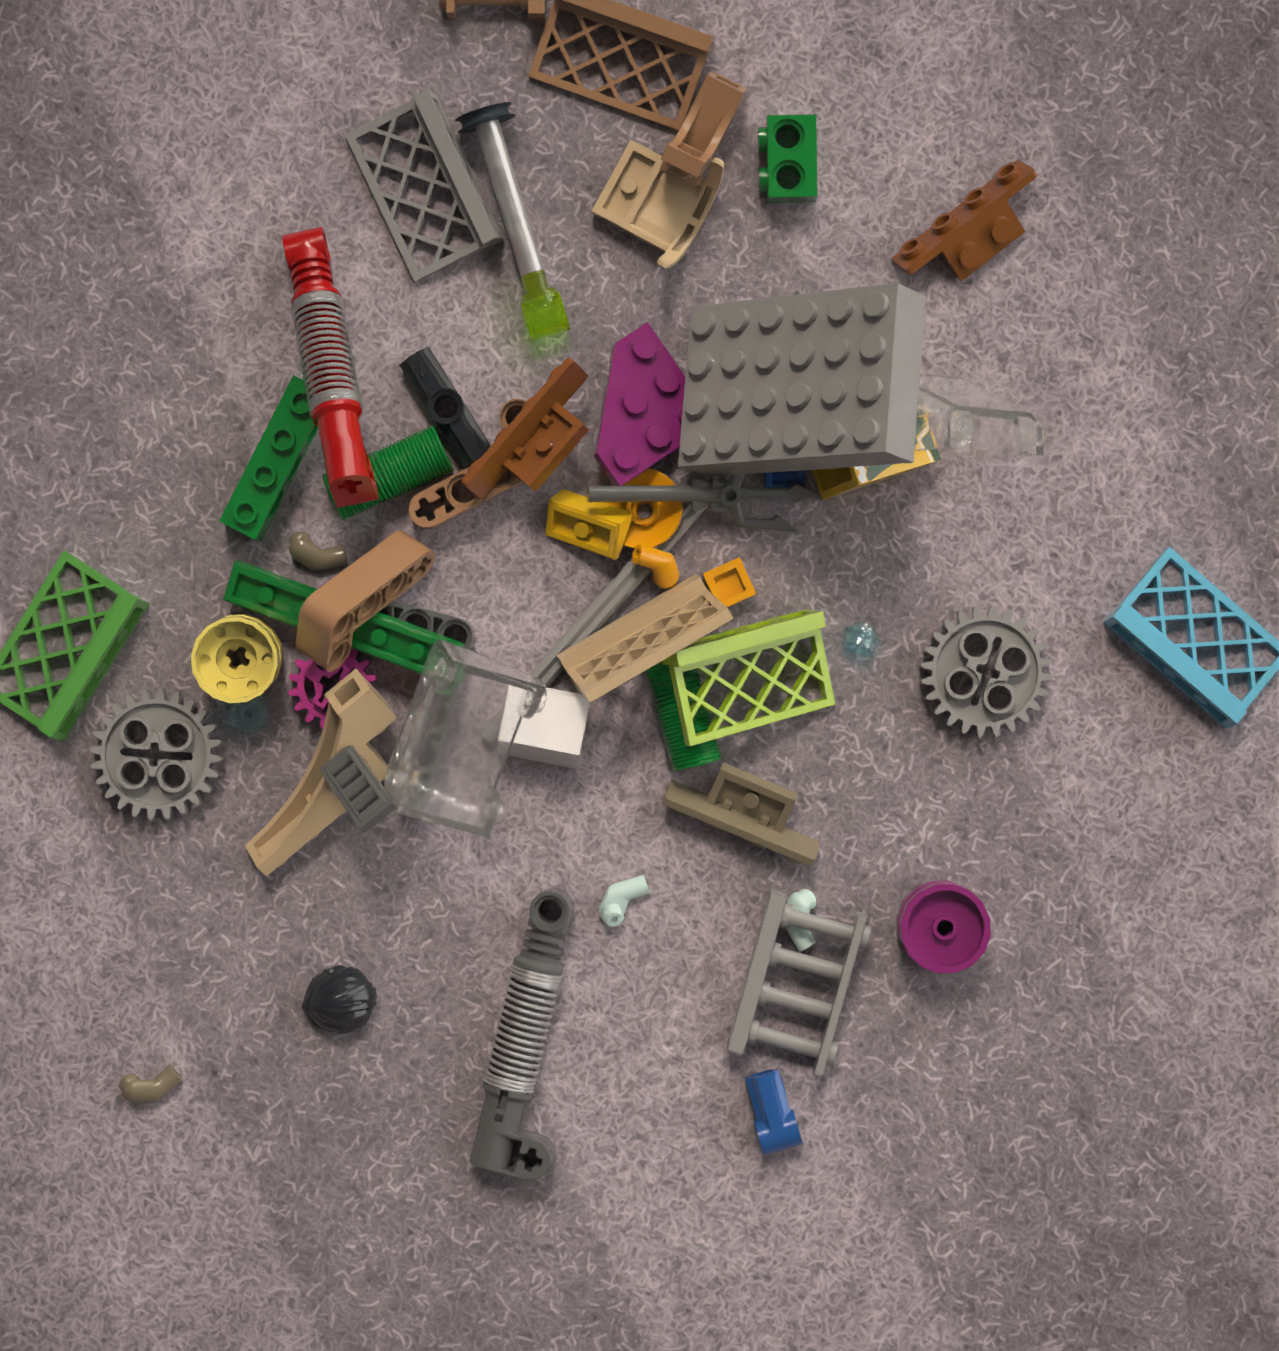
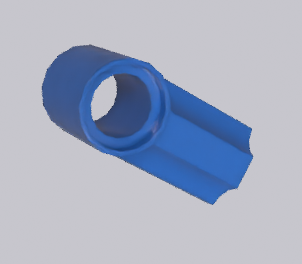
(774, 1119)

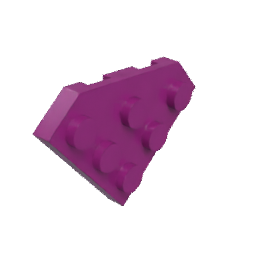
(639, 407)

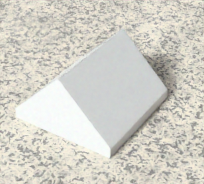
(555, 732)

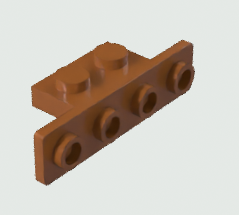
(973, 229)
(536, 438)

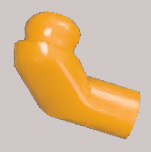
(661, 562)

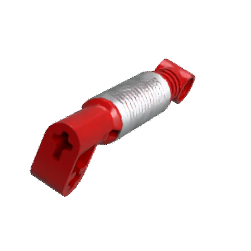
(334, 403)

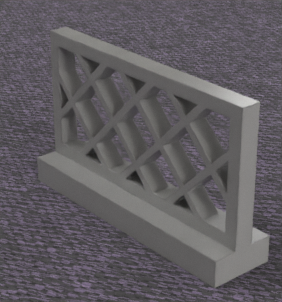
(456, 170)

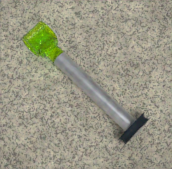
(541, 304)

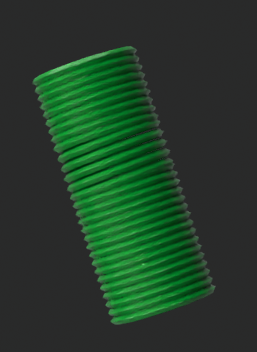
(404, 467)
(681, 755)

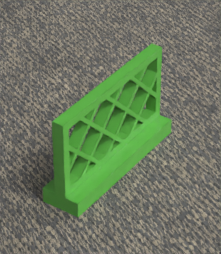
(96, 655)

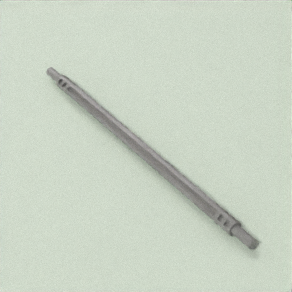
(609, 600)

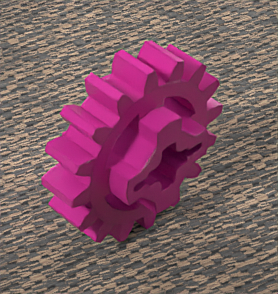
(317, 675)

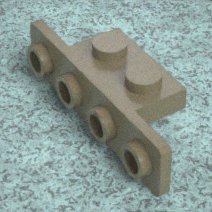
(748, 809)

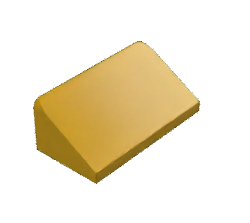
(587, 524)

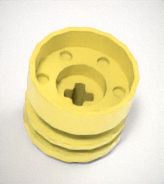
(214, 665)

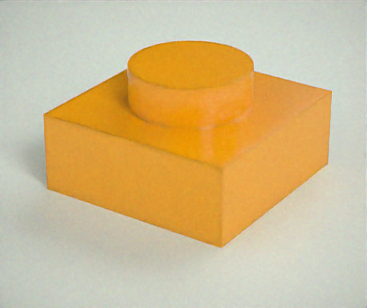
(730, 582)

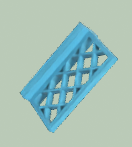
(1176, 664)

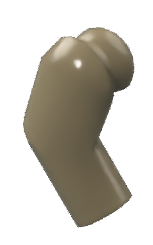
(312, 556)
(149, 1091)

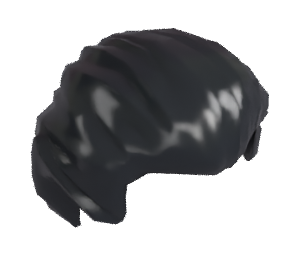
(339, 999)

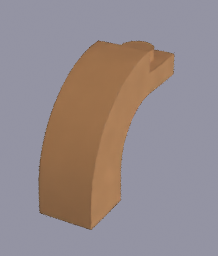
(703, 129)

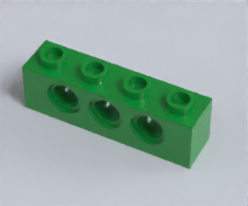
(272, 464)

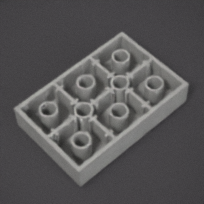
(803, 382)

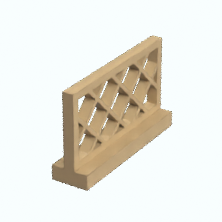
(643, 638)

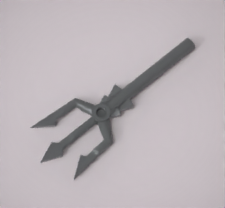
(705, 493)

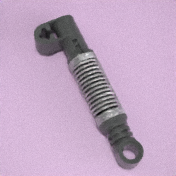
(510, 1078)

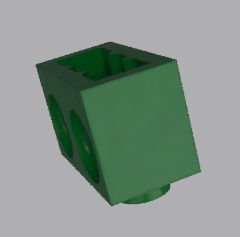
(798, 159)

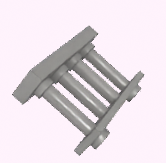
(769, 953)

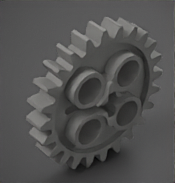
(1021, 685)
(154, 790)

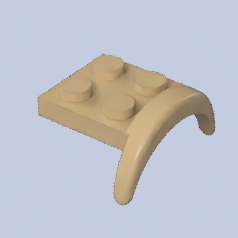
(657, 204)

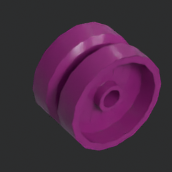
(956, 947)

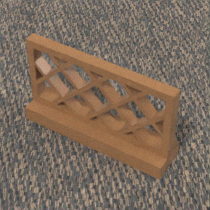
(637, 23)

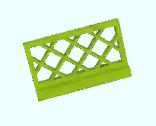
(751, 640)

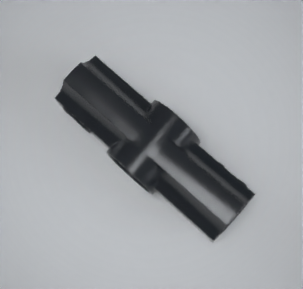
(433, 385)

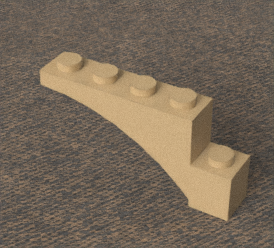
(352, 718)

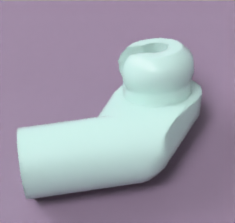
(617, 899)
(801, 901)

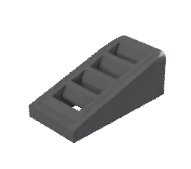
(356, 787)

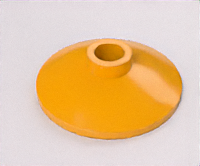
(663, 519)

